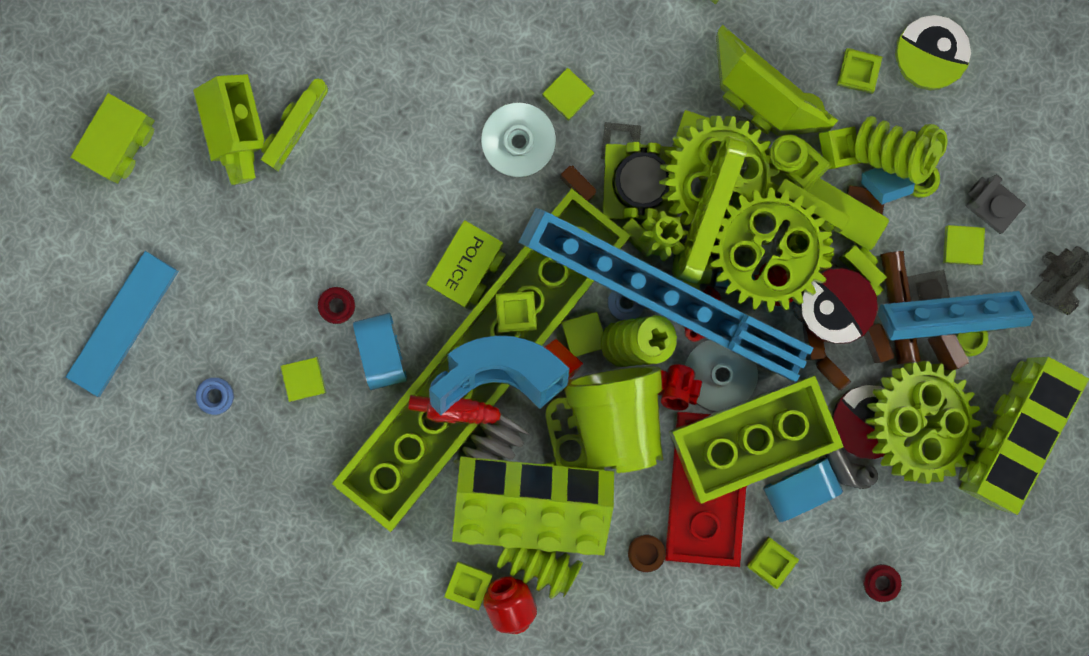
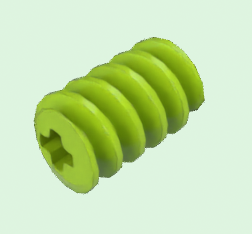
(895, 153)
(639, 341)
(542, 566)

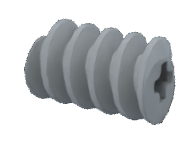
(496, 441)

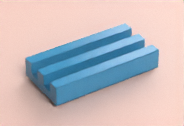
(797, 361)

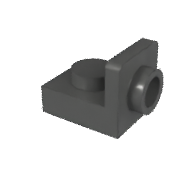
(994, 203)

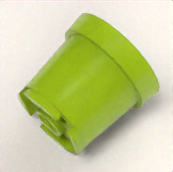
(619, 417)

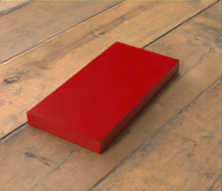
(704, 531)

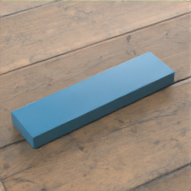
(955, 315)
(122, 324)

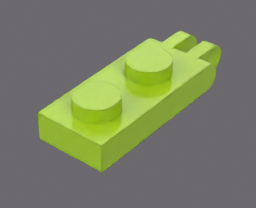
(295, 119)

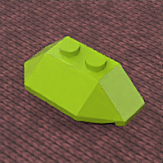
(765, 92)

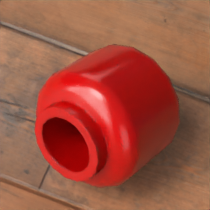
(510, 605)

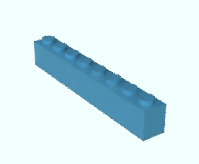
(643, 283)

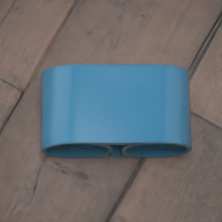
(379, 351)
(803, 490)

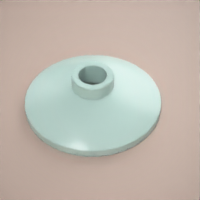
(524, 121)
(721, 395)

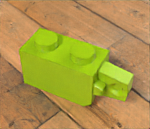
(230, 124)

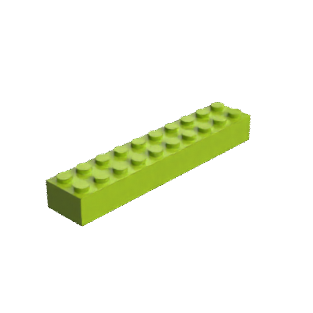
(411, 449)

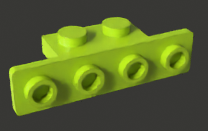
(841, 211)

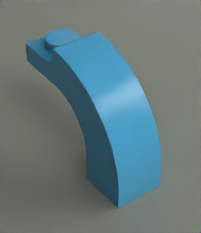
(499, 360)

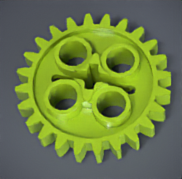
(692, 161)
(800, 267)
(923, 422)

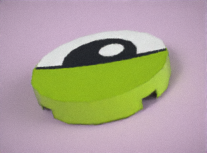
(933, 52)

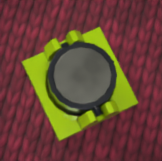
(635, 181)

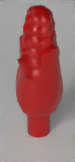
(462, 411)

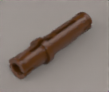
(898, 292)

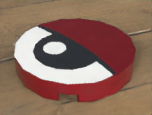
(841, 307)
(851, 424)

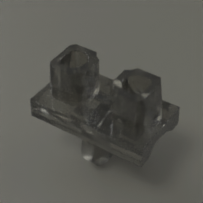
(1062, 278)

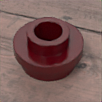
(326, 299)
(890, 591)

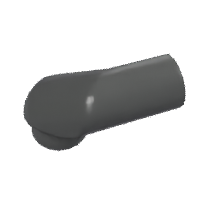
(851, 473)

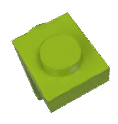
(864, 263)

